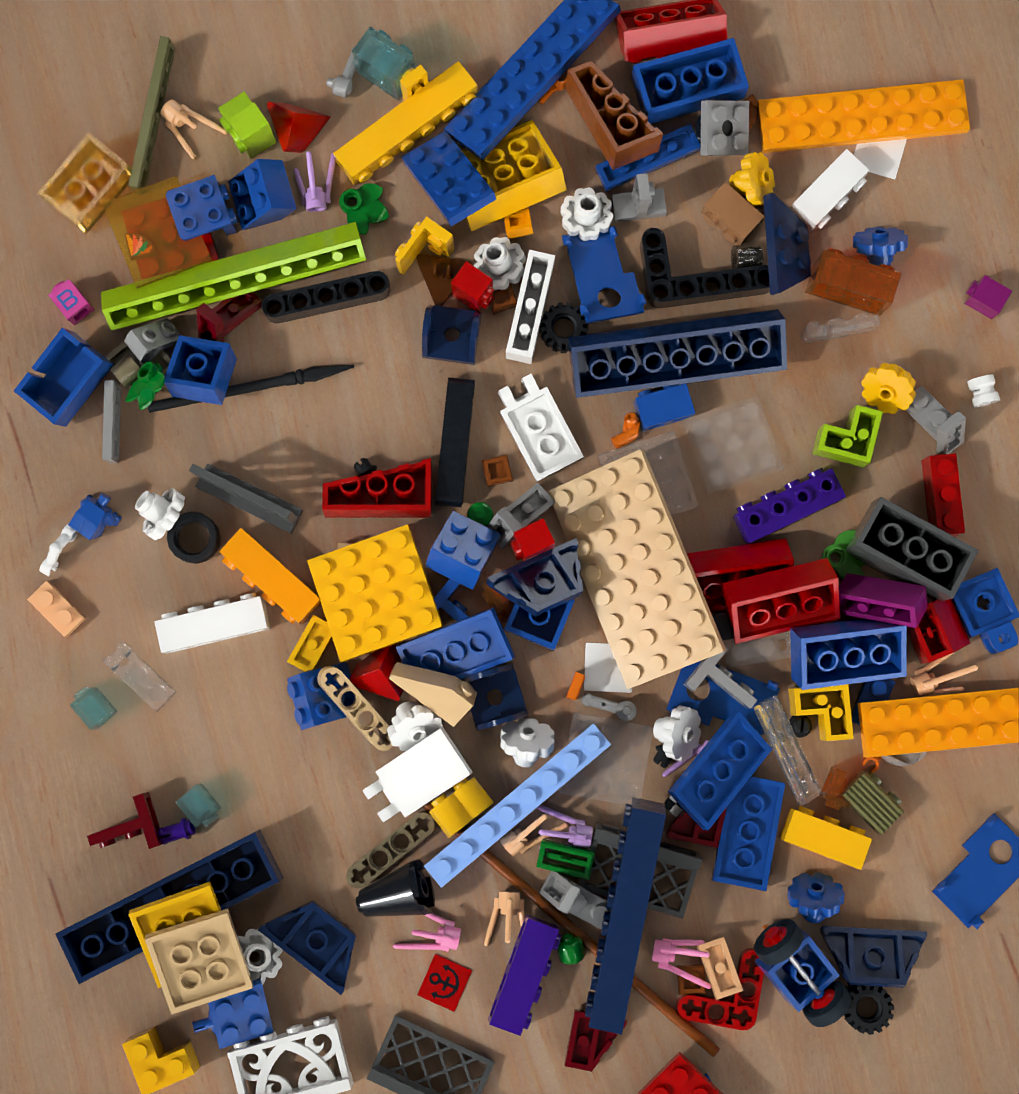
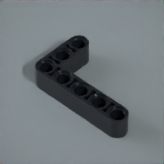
(696, 282)

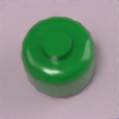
(480, 513)
(571, 949)

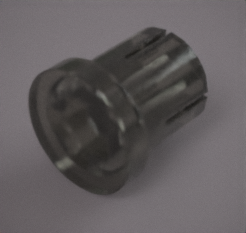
(746, 256)

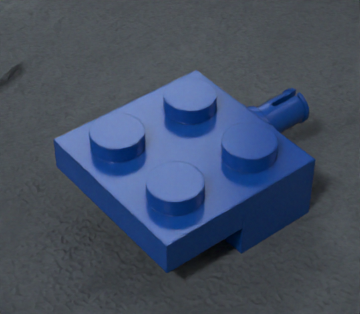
(238, 1017)

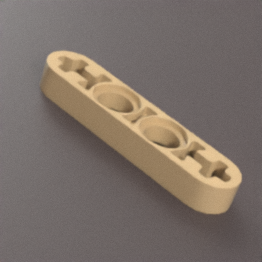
(353, 711)

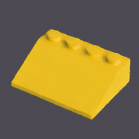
(519, 173)

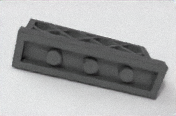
(247, 497)
(668, 854)
(402, 1084)

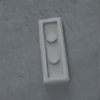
(111, 421)

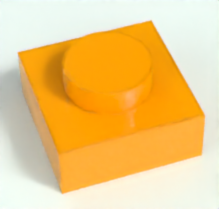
(518, 224)

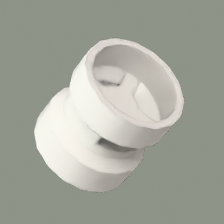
(983, 390)

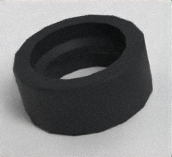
(211, 548)

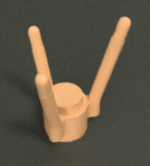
(178, 115)
(926, 683)
(515, 840)
(509, 904)

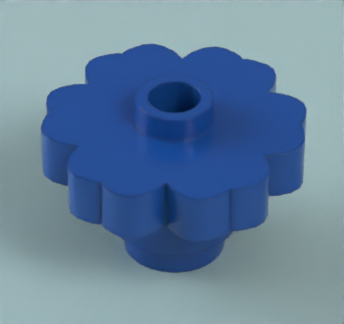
(880, 244)
(815, 896)

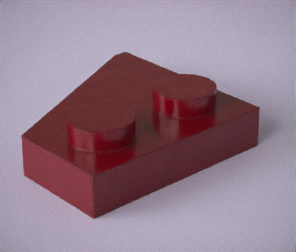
(687, 830)
(586, 1044)

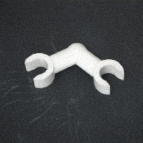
(50, 563)

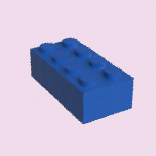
(682, 80)
(847, 653)

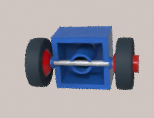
(801, 973)

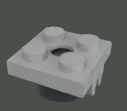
(723, 128)

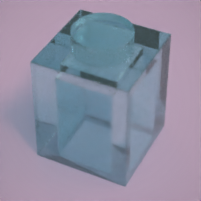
(92, 707)
(199, 806)

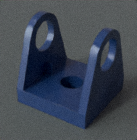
(440, 319)
(512, 706)

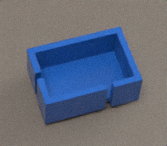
(70, 378)

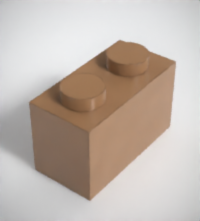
(732, 214)

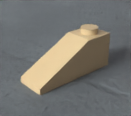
(437, 691)

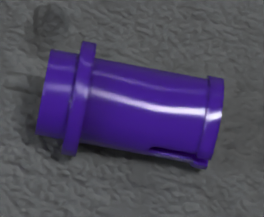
(177, 831)

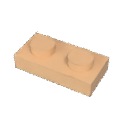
(56, 608)
(720, 969)

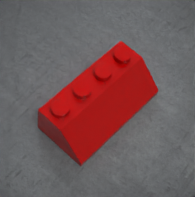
(670, 28)
(735, 563)
(782, 600)

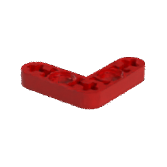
(738, 1001)

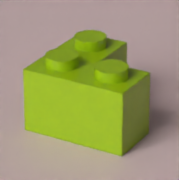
(246, 125)
(855, 442)

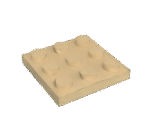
(199, 961)

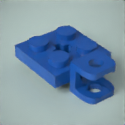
(994, 621)

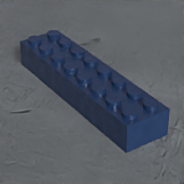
(678, 353)
(627, 914)
(109, 935)

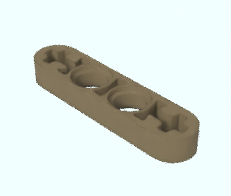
(390, 849)

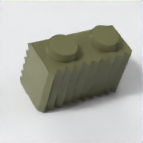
(872, 802)

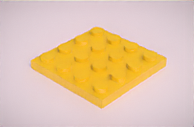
(375, 593)

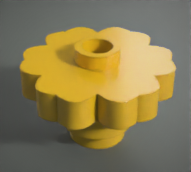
(754, 178)
(888, 388)

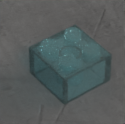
(382, 61)

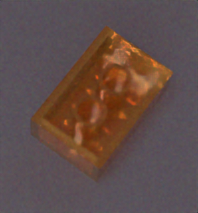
(853, 282)

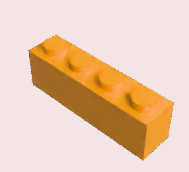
(270, 576)

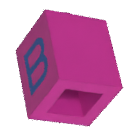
(70, 301)

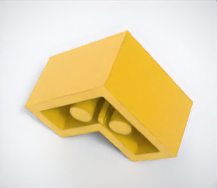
(830, 705)
(155, 1067)

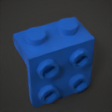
(201, 208)
(310, 700)

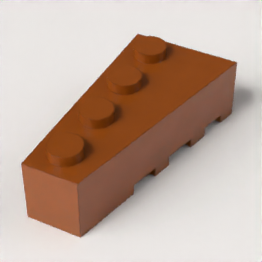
(614, 123)

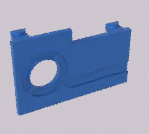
(597, 268)
(719, 702)
(978, 879)

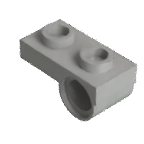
(152, 338)

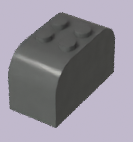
(911, 550)

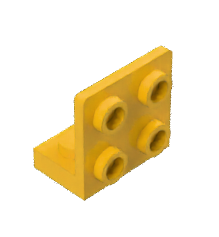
(424, 232)

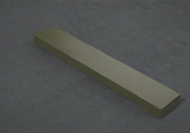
(152, 114)

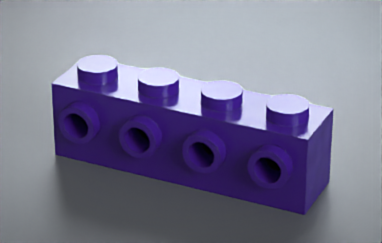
(788, 506)
(523, 975)

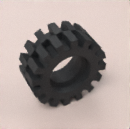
(561, 312)
(882, 1014)

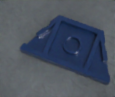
(786, 245)
(542, 580)
(314, 941)
(874, 955)

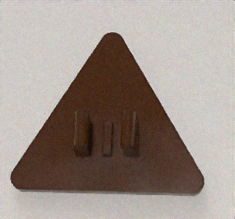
(438, 275)

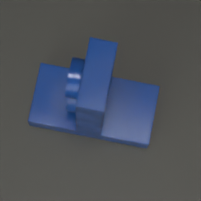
(455, 608)

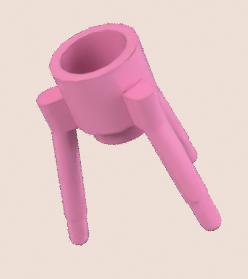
(446, 937)
(665, 952)

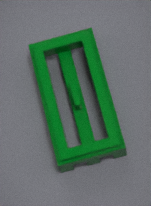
(568, 849)

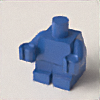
(94, 516)

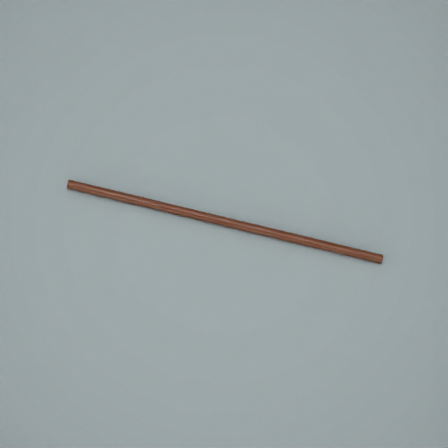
(591, 945)

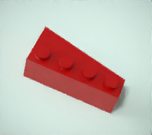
(383, 494)

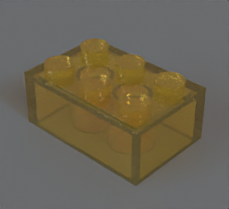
(86, 181)

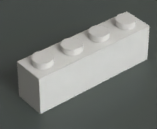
(530, 306)
(212, 624)

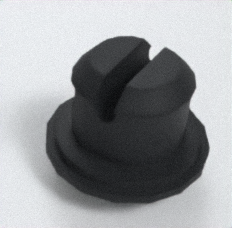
(365, 468)
(801, 725)
(661, 756)

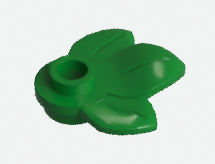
(368, 206)
(148, 383)

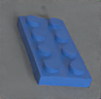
(448, 178)
(460, 647)
(720, 770)
(749, 835)

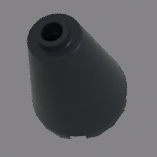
(398, 893)

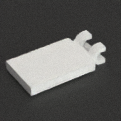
(539, 429)
(419, 775)

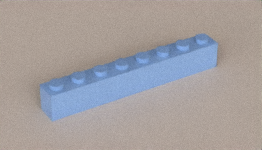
(517, 805)

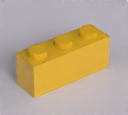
(826, 837)

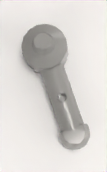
(342, 85)
(625, 710)

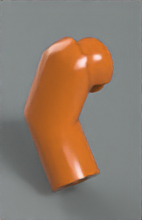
(630, 431)

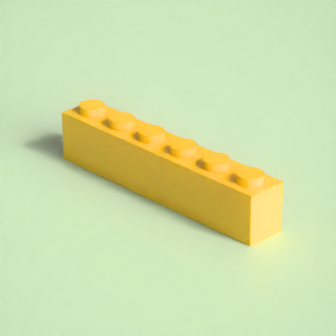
(406, 124)

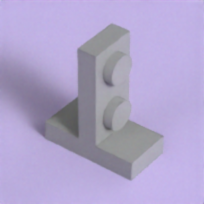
(639, 204)
(937, 421)
(520, 513)
(722, 678)
(574, 899)

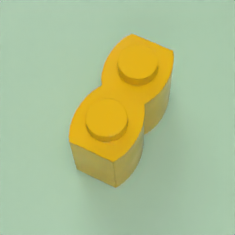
(461, 806)

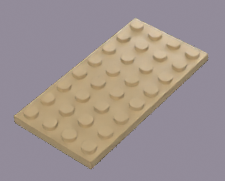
(636, 570)

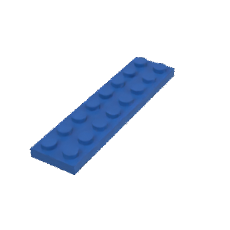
(530, 73)

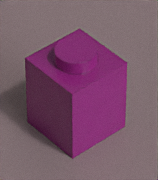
(987, 296)

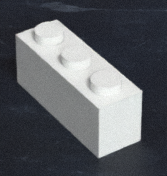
(830, 190)

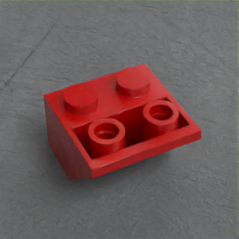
(938, 632)

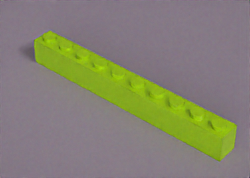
(234, 276)

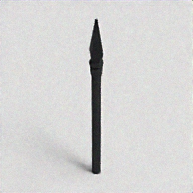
(291, 378)

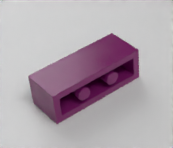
(882, 600)

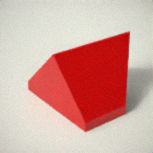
(295, 125)
(374, 673)

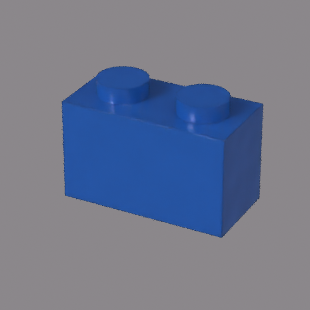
(663, 406)

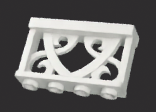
(326, 1080)

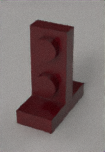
(226, 316)
(146, 821)

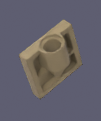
(127, 364)

